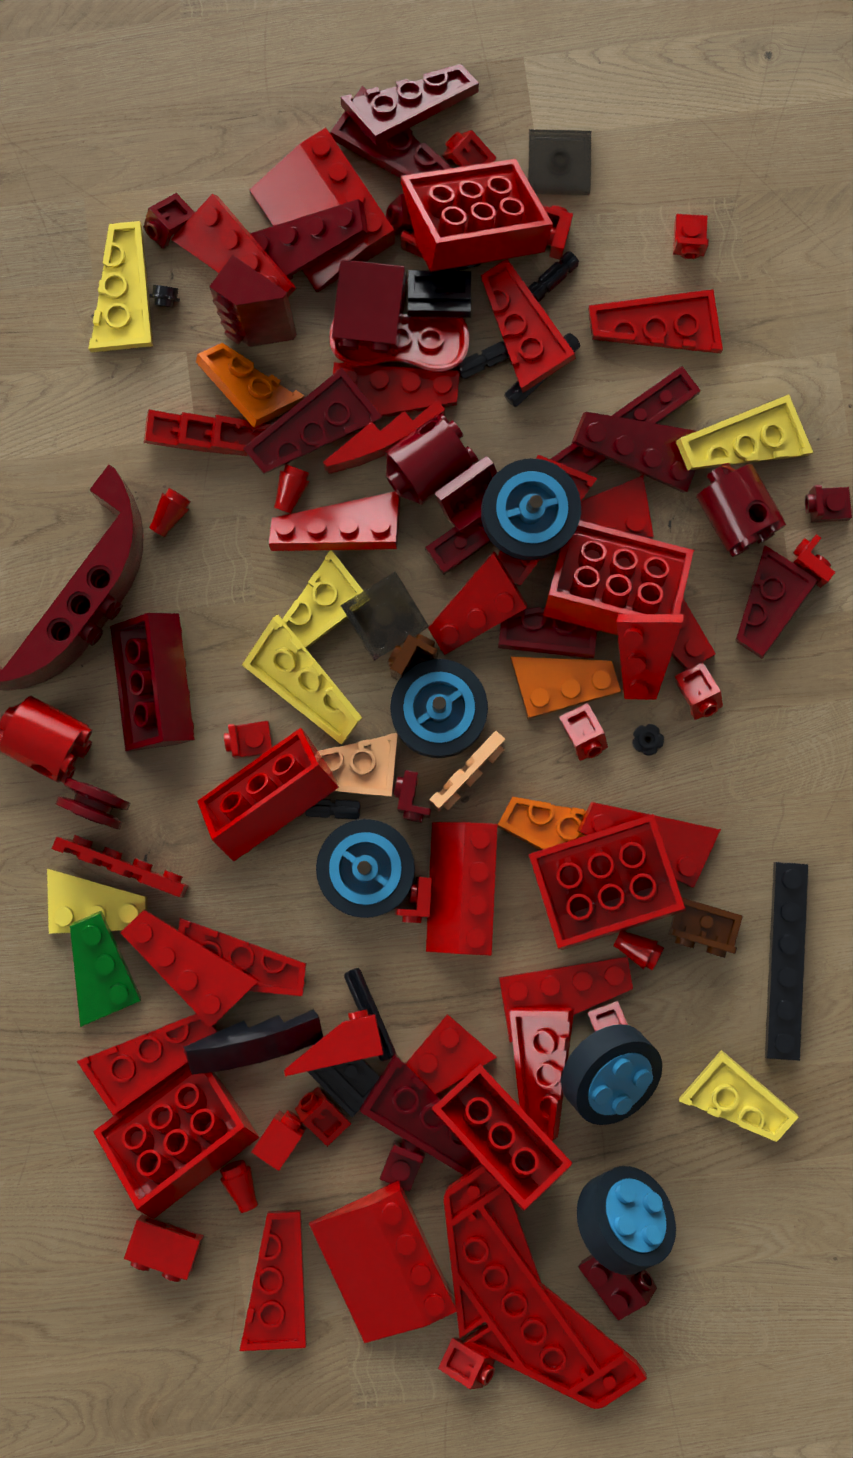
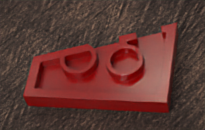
(645, 651)
(448, 1055)

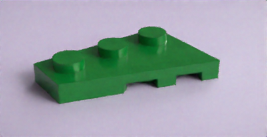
(100, 970)

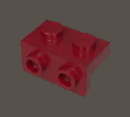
(463, 495)
(405, 791)
(619, 1292)

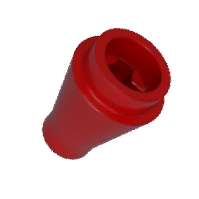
(290, 488)
(169, 511)
(639, 949)
(239, 1184)

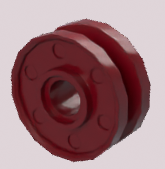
(93, 803)

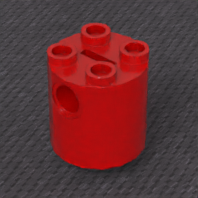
(44, 738)

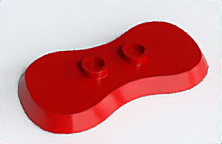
(423, 341)

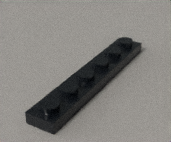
(786, 961)

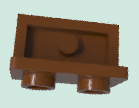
(404, 657)
(707, 927)

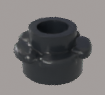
(164, 295)
(641, 745)

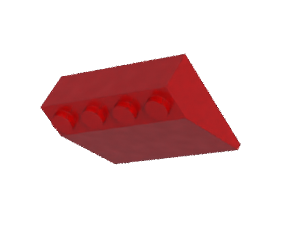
(316, 179)
(475, 214)
(613, 574)
(607, 882)
(174, 1138)
(383, 1264)

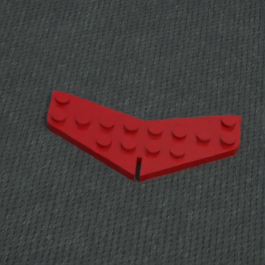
(525, 1320)

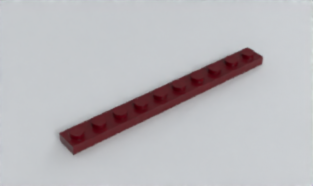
(650, 407)

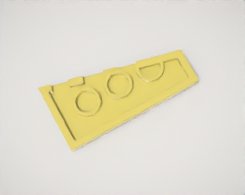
(123, 298)
(753, 436)
(298, 678)

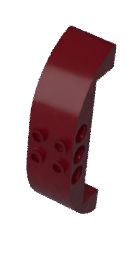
(113, 559)

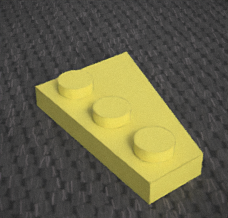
(319, 604)
(76, 898)
(735, 1095)

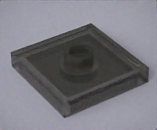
(559, 161)

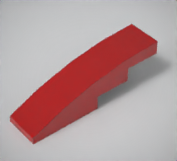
(200, 432)
(373, 443)

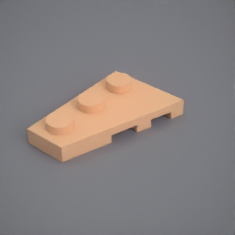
(364, 766)
(469, 774)

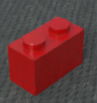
(279, 1139)
(163, 1248)

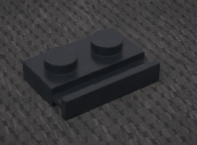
(439, 294)
(347, 1083)

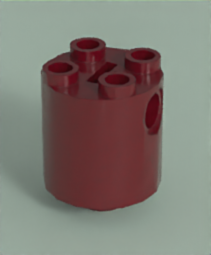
(428, 459)
(740, 507)

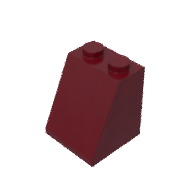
(369, 305)

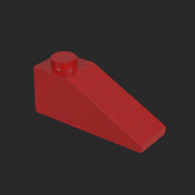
(347, 1042)

